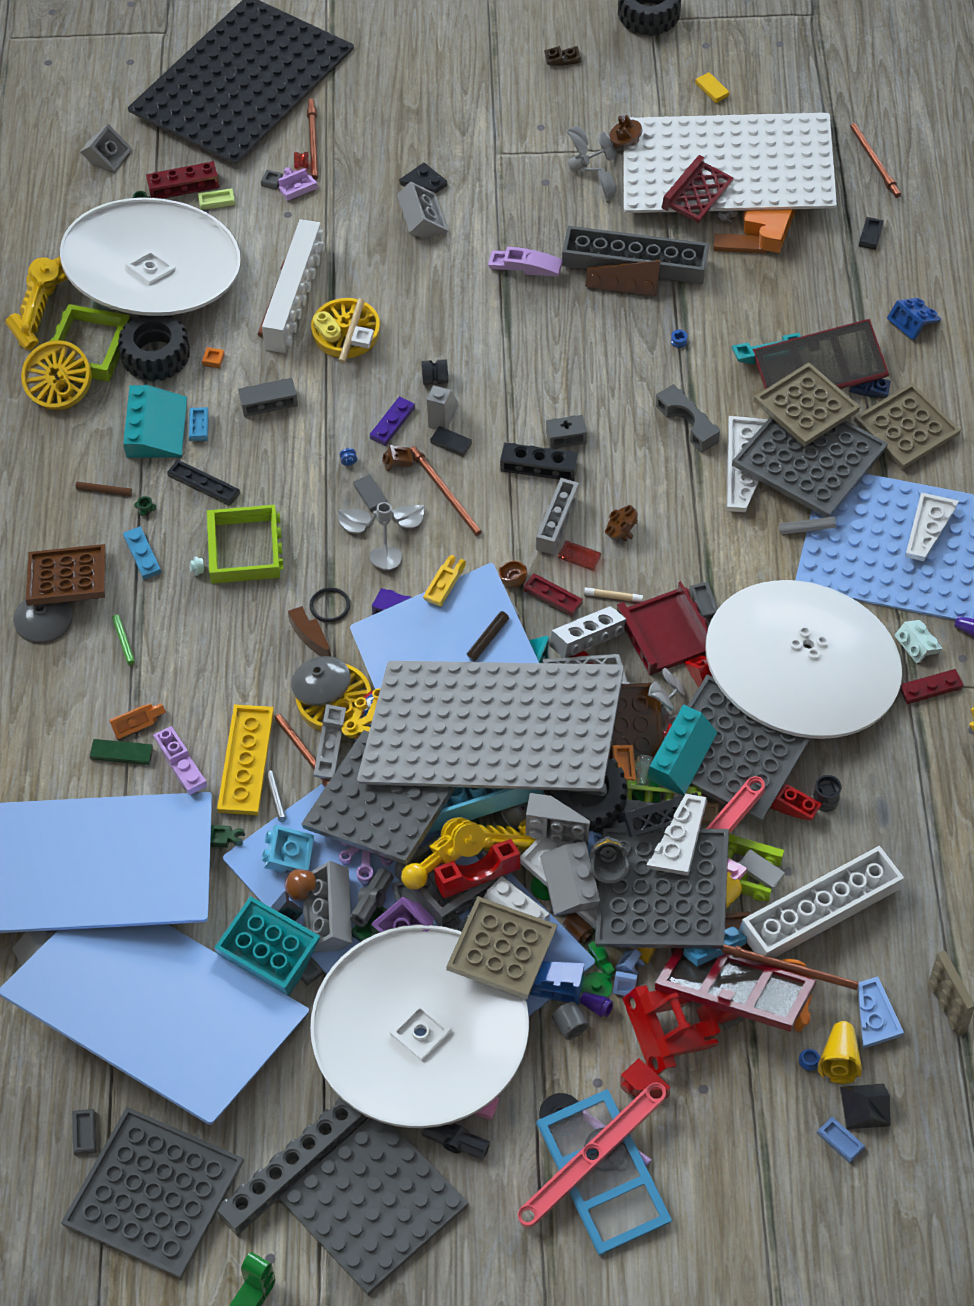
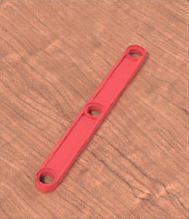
(738, 806)
(580, 1165)

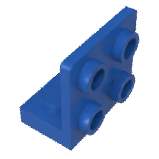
(912, 315)

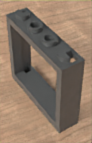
(444, 914)

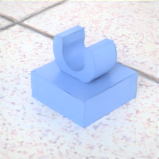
(628, 961)
(624, 983)

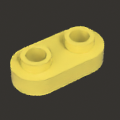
(324, 324)

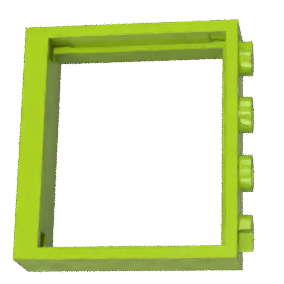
(100, 372)
(237, 516)

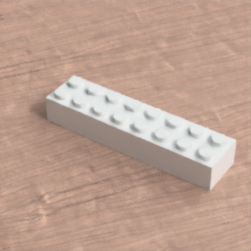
(293, 286)
(821, 904)

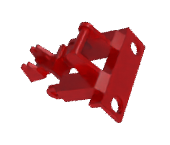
(679, 1041)

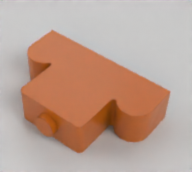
(769, 226)

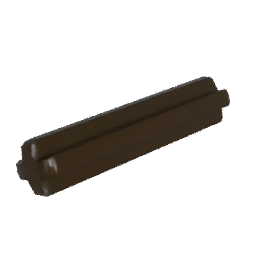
(487, 636)

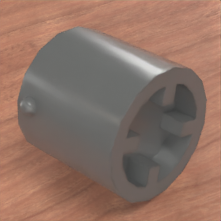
(570, 1020)

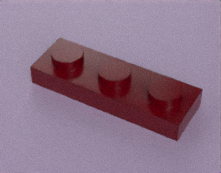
(553, 594)
(931, 686)

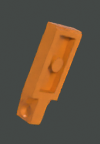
(136, 719)

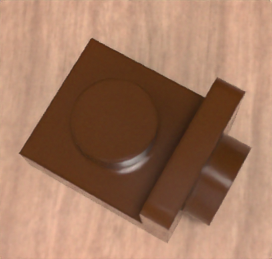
(397, 456)

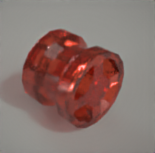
(301, 160)

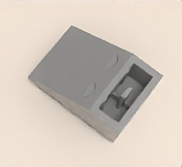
(554, 820)

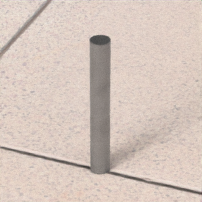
(275, 796)

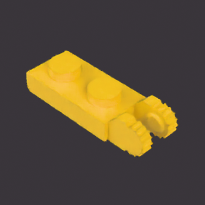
(444, 581)

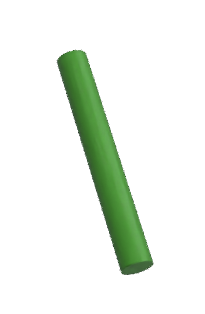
(123, 639)

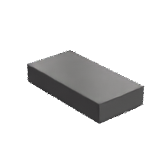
(761, 869)

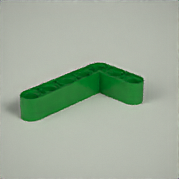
(258, 1281)

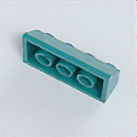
(682, 751)

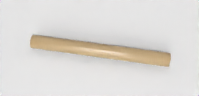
(354, 321)

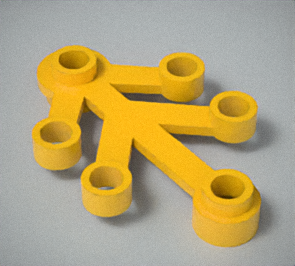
(355, 722)

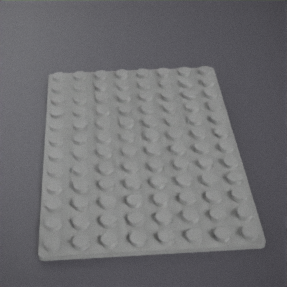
(493, 725)

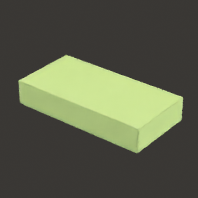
(216, 199)

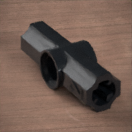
(458, 1139)

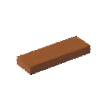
(737, 243)

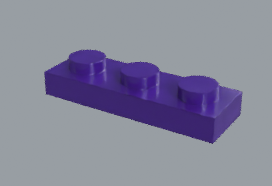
(392, 421)

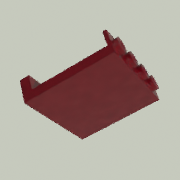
(665, 629)

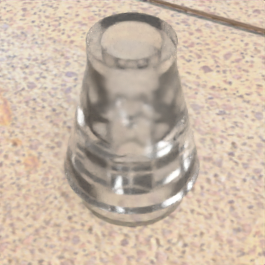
(642, 767)

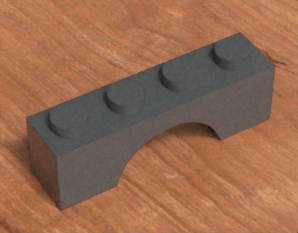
(674, 403)

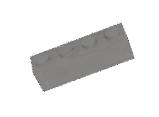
(329, 908)

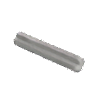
(807, 525)

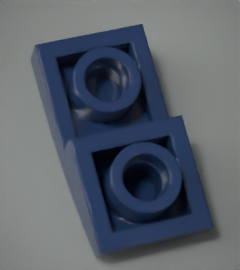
(874, 388)

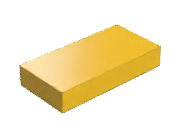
(712, 87)

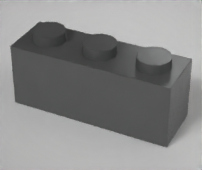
(268, 397)

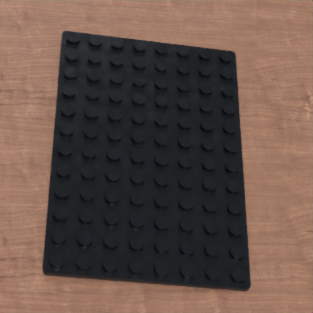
(241, 79)

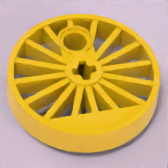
(367, 315)
(64, 370)
(346, 701)

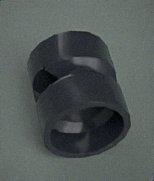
(434, 371)
(827, 792)

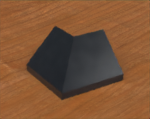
(866, 1106)

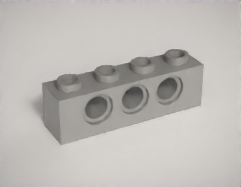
(557, 516)
(587, 632)

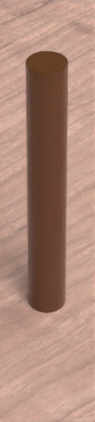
(104, 488)

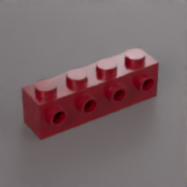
(183, 180)

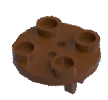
(626, 132)
(621, 523)

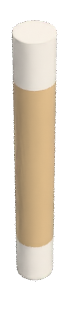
(613, 595)

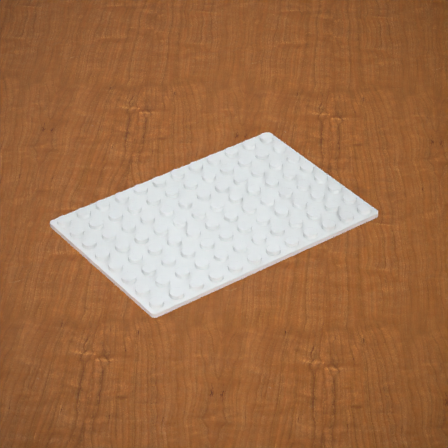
(773, 160)

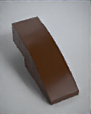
(309, 631)

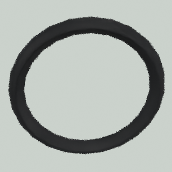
(329, 619)

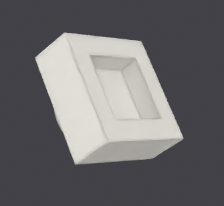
(362, 337)

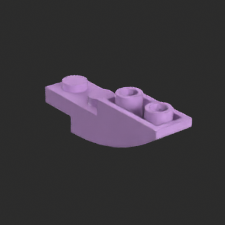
(528, 260)
(179, 760)

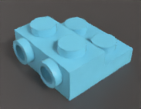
(287, 849)

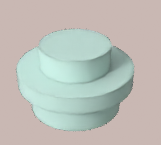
(197, 566)

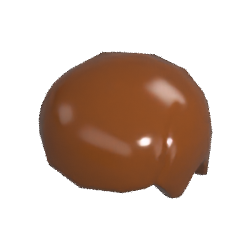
(513, 574)
(299, 884)

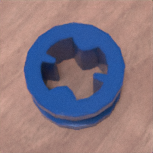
(676, 335)
(348, 456)

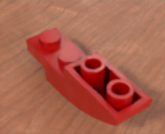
(795, 803)

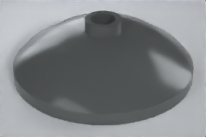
(43, 625)
(320, 681)

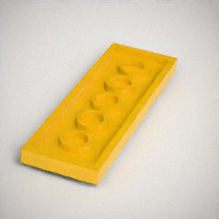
(245, 760)

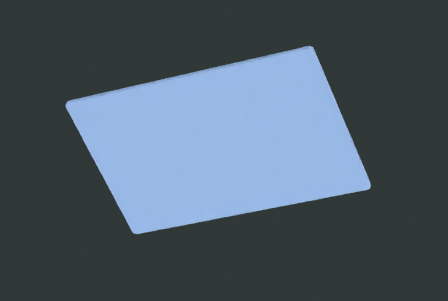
(870, 544)
(446, 633)
(104, 862)
(158, 1010)

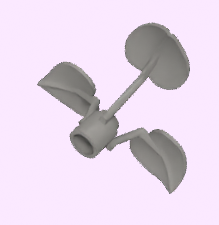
(581, 160)
(357, 520)
(660, 694)

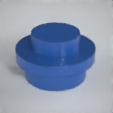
(809, 1059)

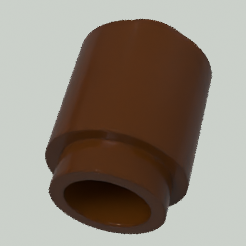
(578, 928)

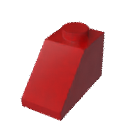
(698, 669)
(639, 1077)

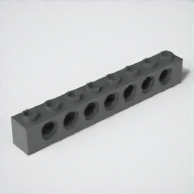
(238, 1219)

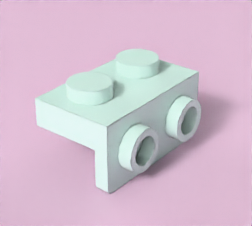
(917, 640)

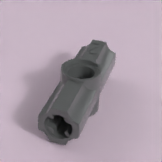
(371, 897)

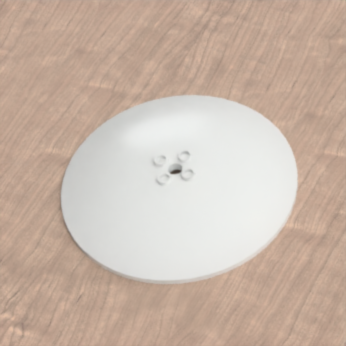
(150, 256)
(800, 691)
(368, 1023)

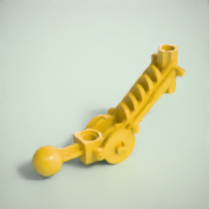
(41, 283)
(459, 839)

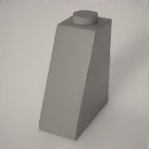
(440, 407)

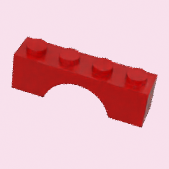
(499, 861)

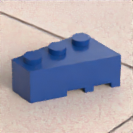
(559, 981)

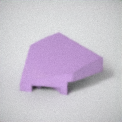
(296, 183)

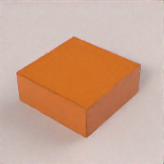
(213, 357)

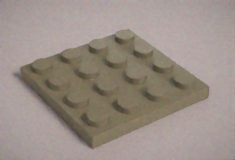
(806, 404)
(908, 424)
(502, 947)

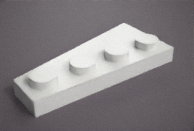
(930, 520)
(678, 845)

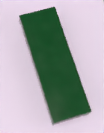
(121, 751)

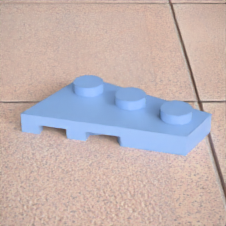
(876, 1014)

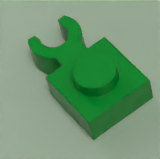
(600, 956)

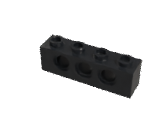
(538, 461)

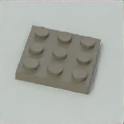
(951, 993)

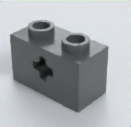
(566, 431)

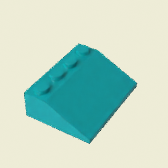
(154, 423)
(268, 945)

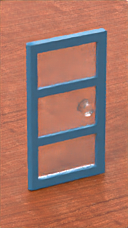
(618, 1195)

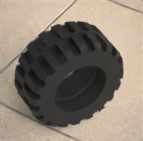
(649, 19)
(156, 363)
(612, 805)

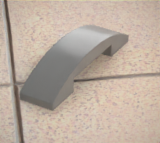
(329, 742)

